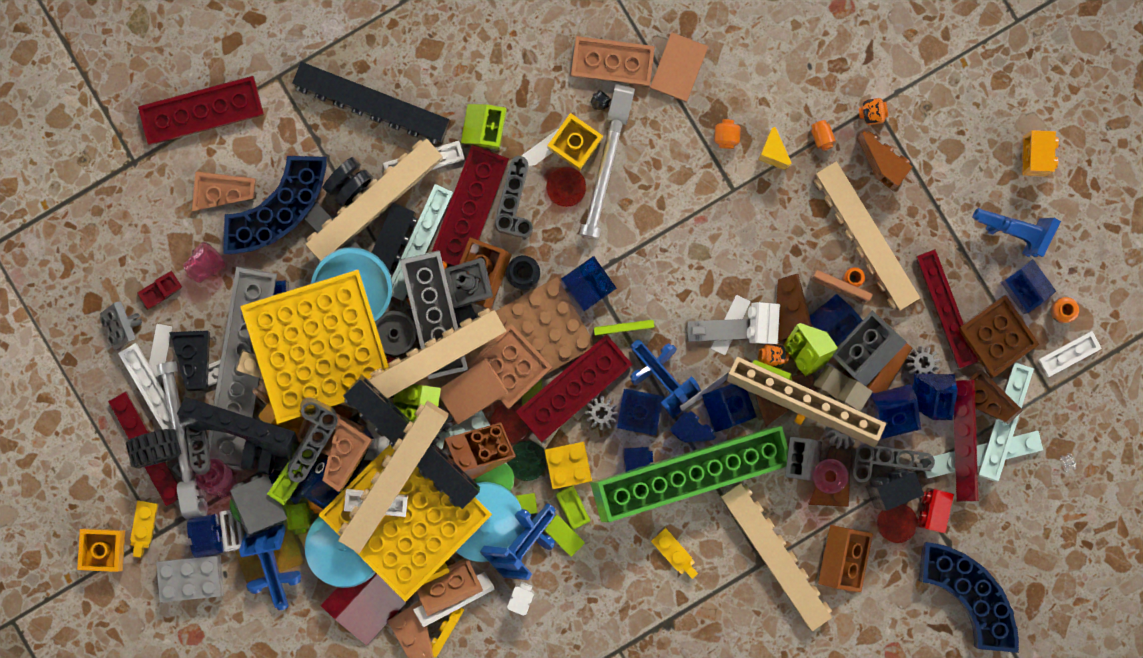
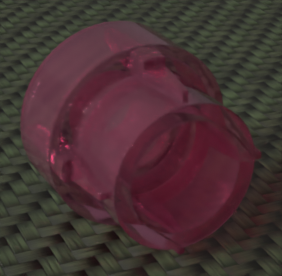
(203, 262)
(820, 473)
(217, 480)

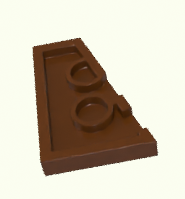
(792, 306)
(993, 400)
(771, 411)
(842, 497)

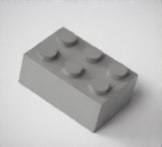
(190, 578)

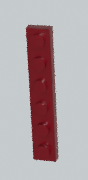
(945, 307)
(135, 426)
(965, 442)

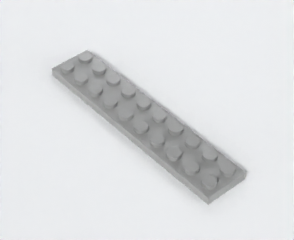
(233, 386)

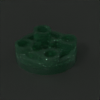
(529, 461)

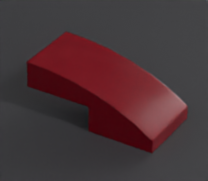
(159, 290)

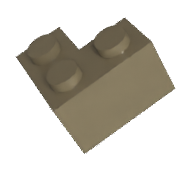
(842, 388)

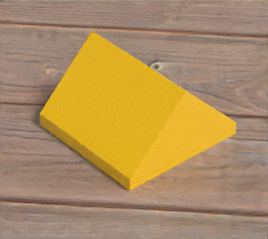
(774, 151)

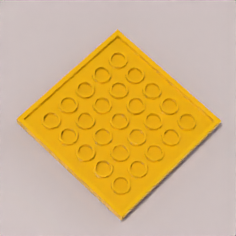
(314, 342)
(413, 546)

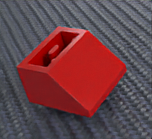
(935, 510)

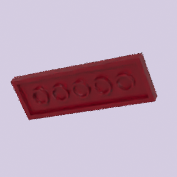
(201, 110)
(470, 203)
(573, 388)

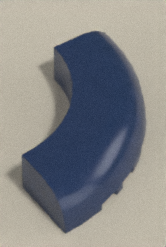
(278, 212)
(976, 591)

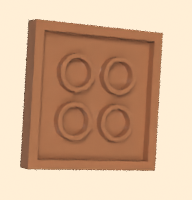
(515, 364)

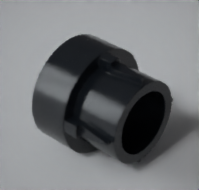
(523, 283)

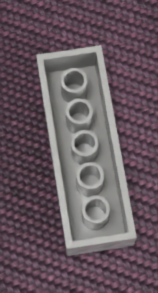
(431, 303)

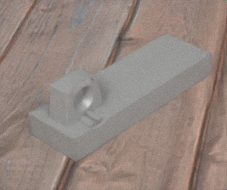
(717, 330)

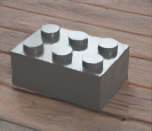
(869, 348)

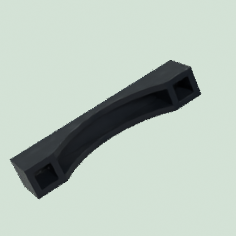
(270, 437)

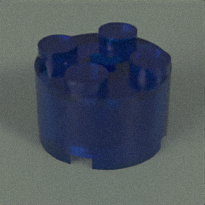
(205, 535)

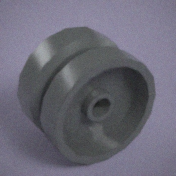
(405, 328)

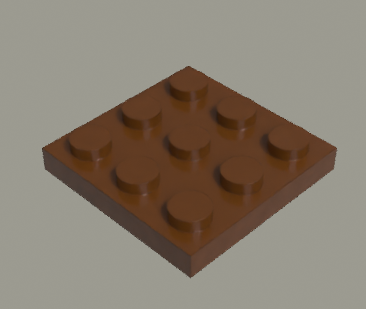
(998, 336)

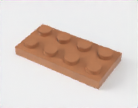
(612, 61)

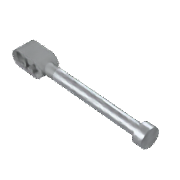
(617, 115)
(190, 496)

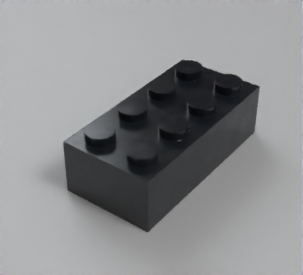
(894, 490)

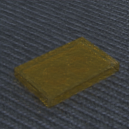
(286, 558)

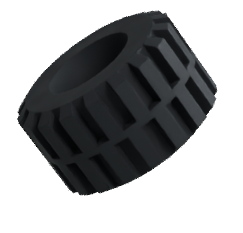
(153, 448)

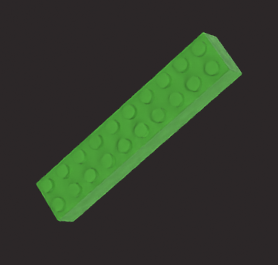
(690, 474)

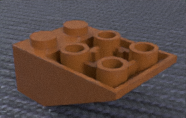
(885, 164)
(479, 449)

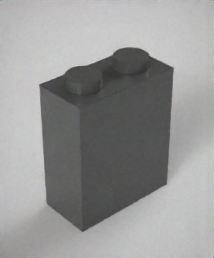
(803, 458)
(256, 508)

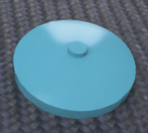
(372, 270)
(499, 528)
(333, 560)

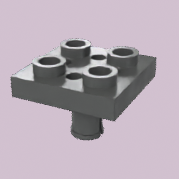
(458, 277)
(119, 325)

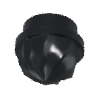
(600, 100)

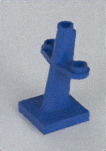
(1036, 236)
(678, 393)
(263, 545)
(508, 560)

